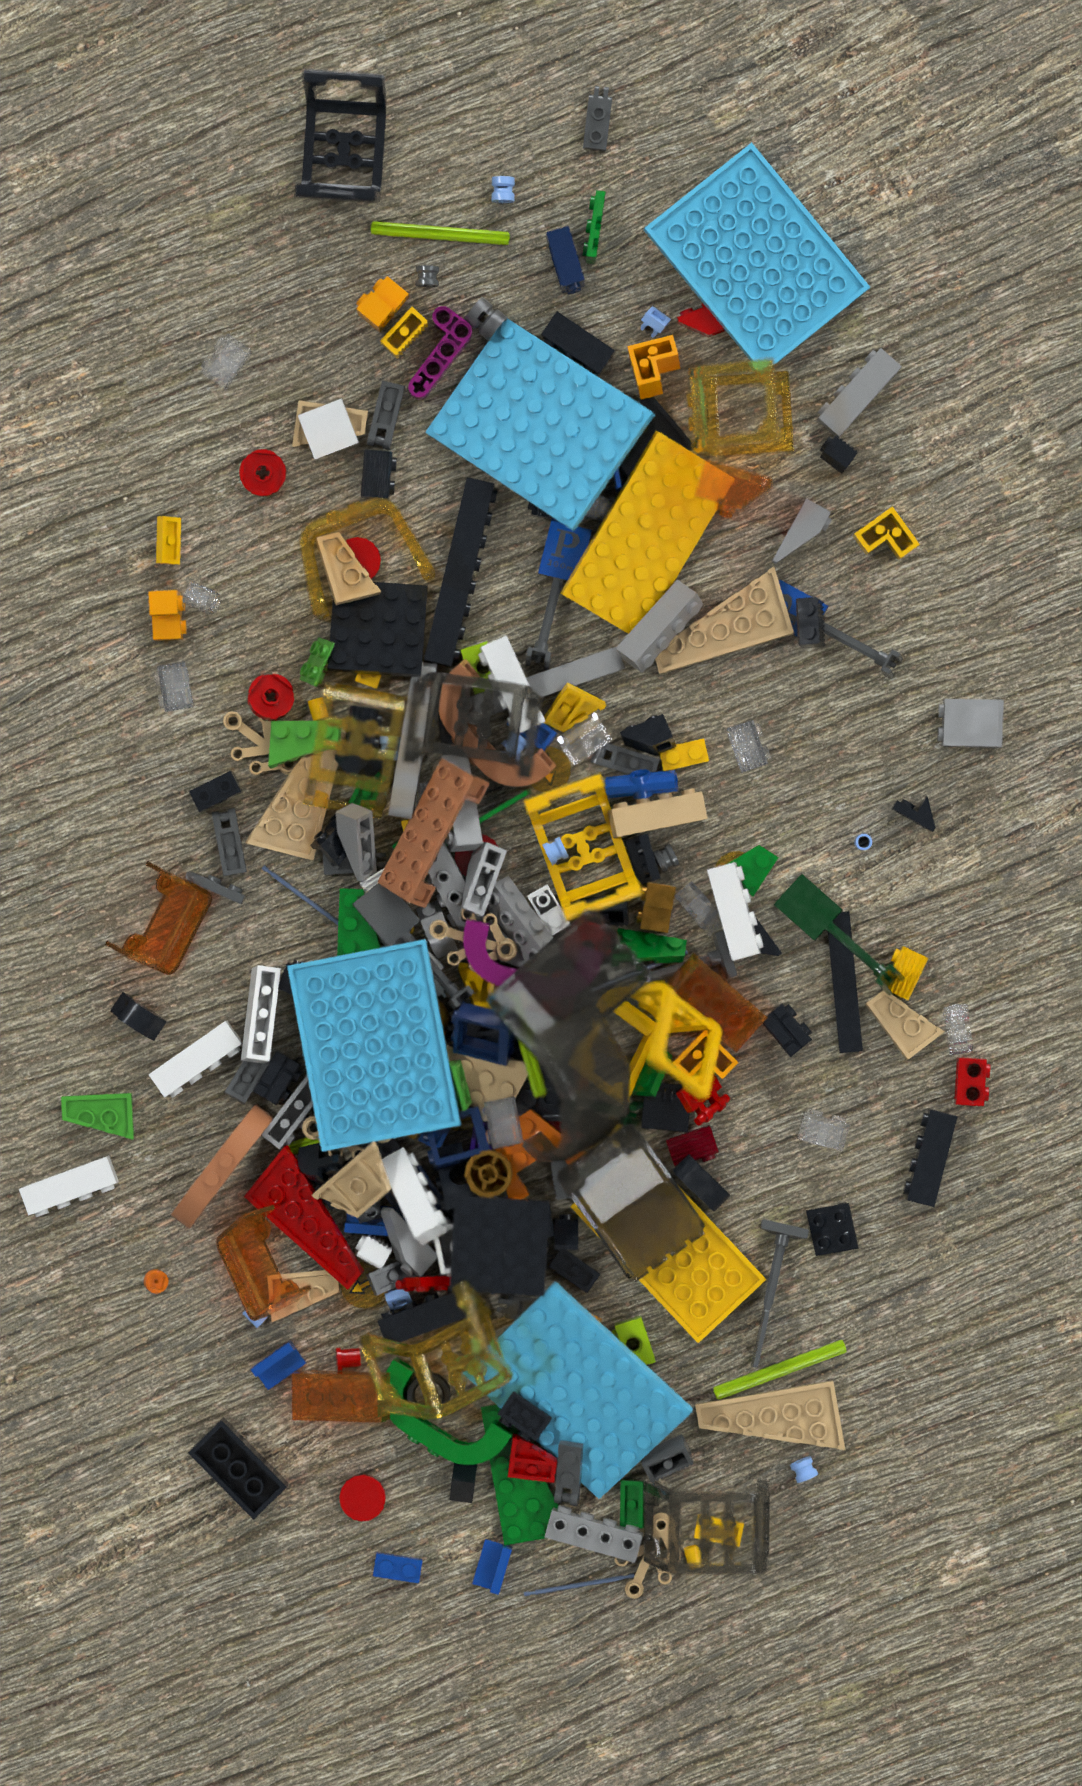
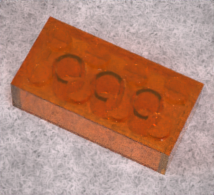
(718, 1000)
(337, 1396)

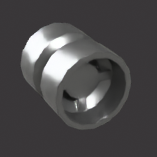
(491, 323)

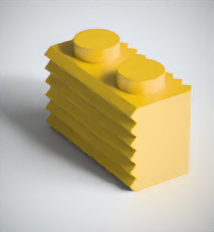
(404, 332)
(910, 965)

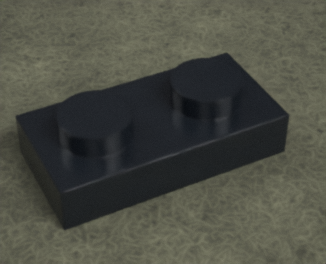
(574, 1270)

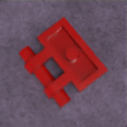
(704, 1114)
(423, 1283)

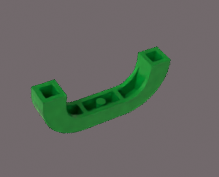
(436, 1439)

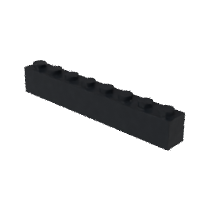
(459, 572)

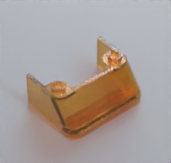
(731, 488)
(171, 926)
(253, 1267)

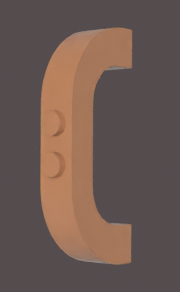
(495, 770)
(222, 1166)

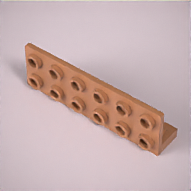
(428, 830)

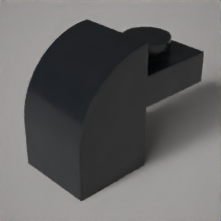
(138, 1016)
(318, 1164)

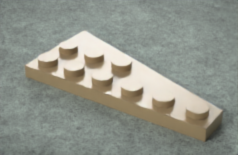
(740, 622)

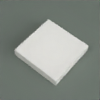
(328, 428)

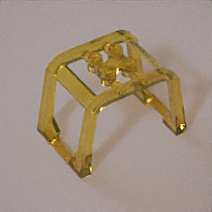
(706, 412)
(340, 519)
(343, 747)
(473, 1347)

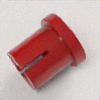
(347, 1358)

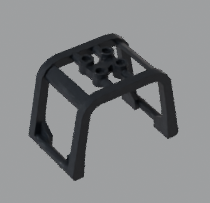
(368, 81)

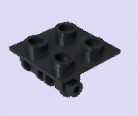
(665, 1110)
(832, 1229)

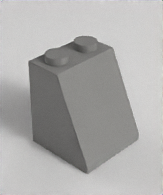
(971, 723)

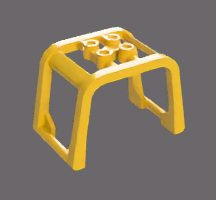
(589, 833)
(672, 1016)

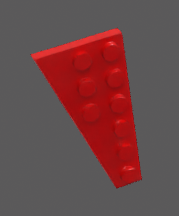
(304, 1217)

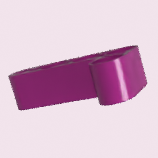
(436, 357)

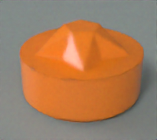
(156, 1281)

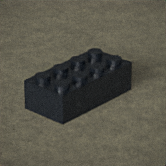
(238, 1468)

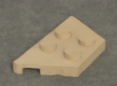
(357, 1183)

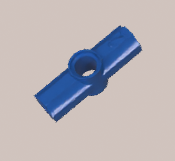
(641, 784)

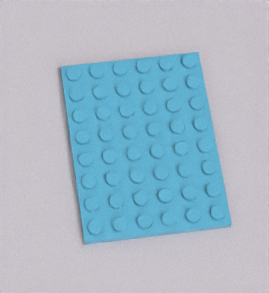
(756, 257)
(540, 424)
(374, 1045)
(587, 1386)

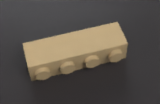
(657, 814)

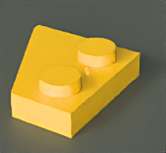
(572, 707)

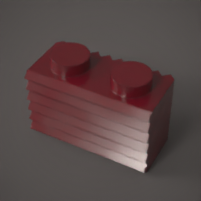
(697, 1143)

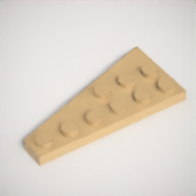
(287, 822)
(490, 1080)
(790, 1414)

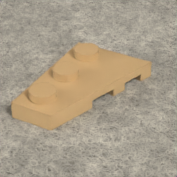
(357, 417)
(344, 572)
(903, 1025)
(322, 1286)

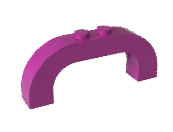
(474, 944)

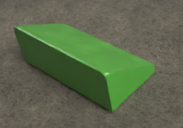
(460, 1085)

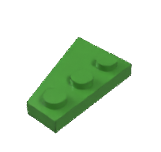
(295, 739)
(102, 1112)

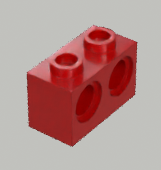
(964, 1081)

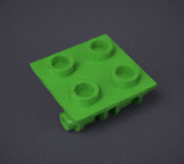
(312, 669)

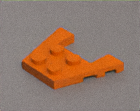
(531, 1124)

